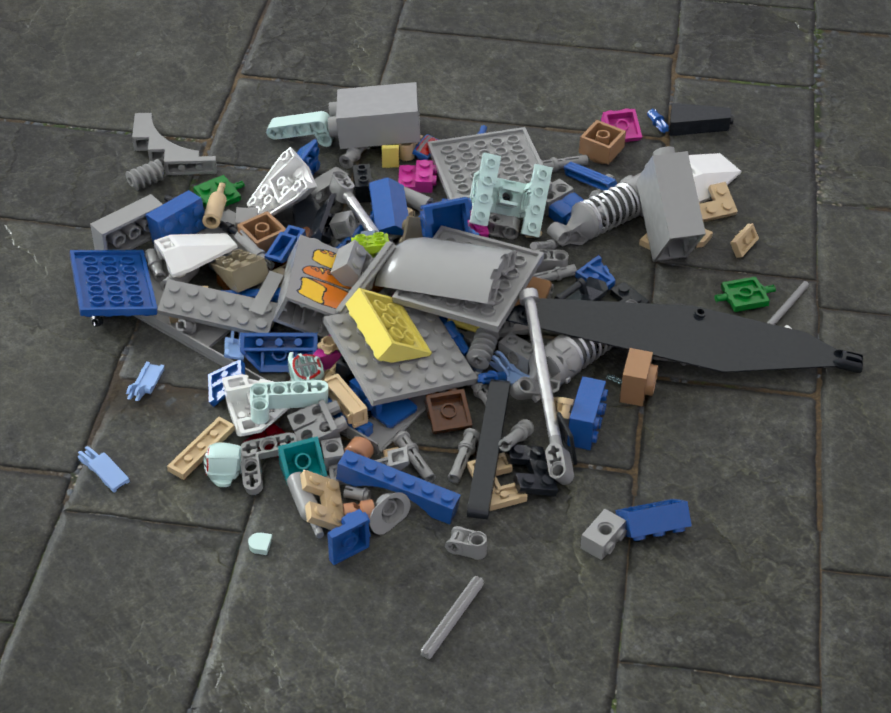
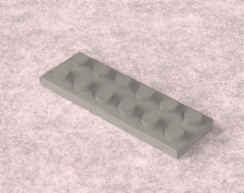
(214, 308)

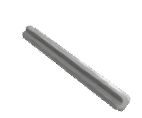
(368, 274)
(452, 617)

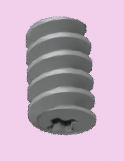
(145, 174)
(482, 348)

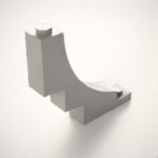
(176, 159)

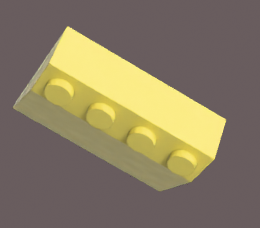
(386, 327)

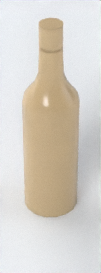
(215, 208)

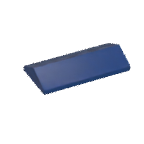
(388, 205)

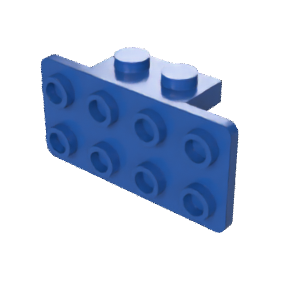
(387, 413)

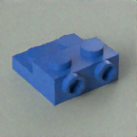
(350, 537)

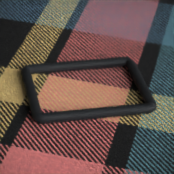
(561, 422)

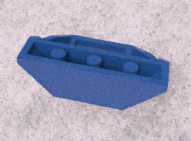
(271, 350)

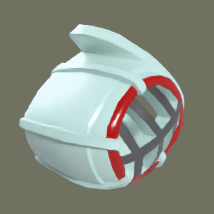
(305, 367)
(222, 463)

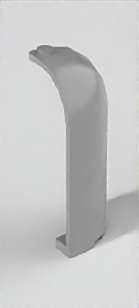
(447, 269)

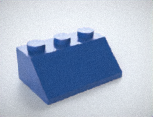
(655, 518)

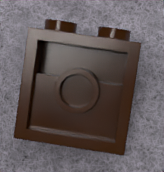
(448, 411)

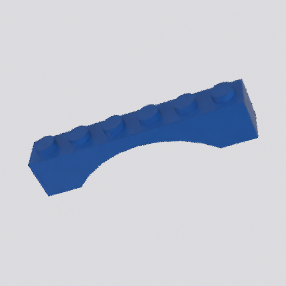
(433, 499)

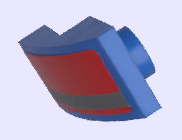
(421, 150)

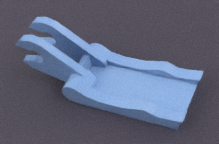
(232, 347)
(503, 364)
(146, 381)
(104, 468)

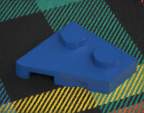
(596, 270)

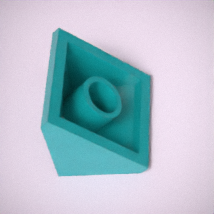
(301, 456)

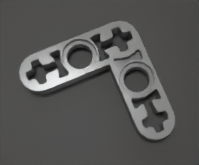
(255, 457)

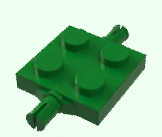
(207, 188)
(745, 294)

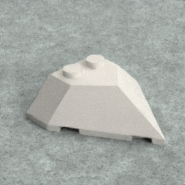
(238, 403)

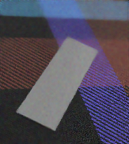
(266, 292)

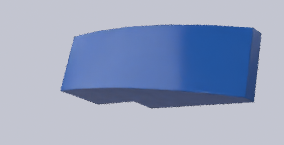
(284, 244)

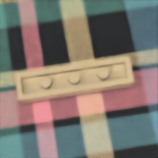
(193, 454)

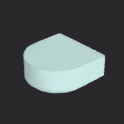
(260, 543)

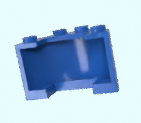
(448, 213)

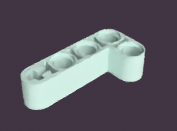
(301, 125)
(284, 395)

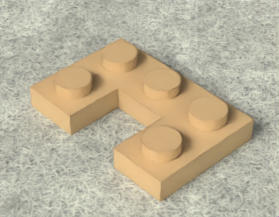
(722, 203)
(502, 495)
(330, 511)

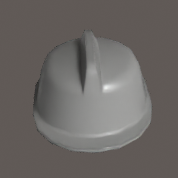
(388, 512)

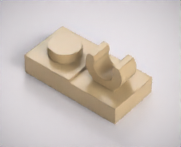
(744, 240)

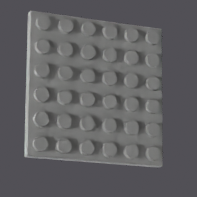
(461, 157)
(476, 313)
(404, 379)

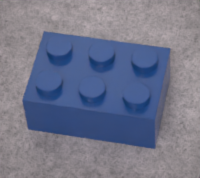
(177, 216)
(587, 411)

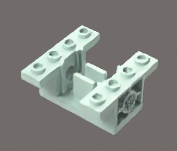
(525, 201)

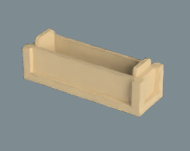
(348, 401)

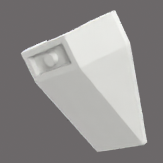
(710, 170)
(284, 185)
(190, 251)

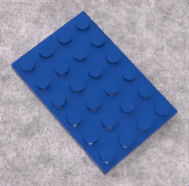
(112, 283)

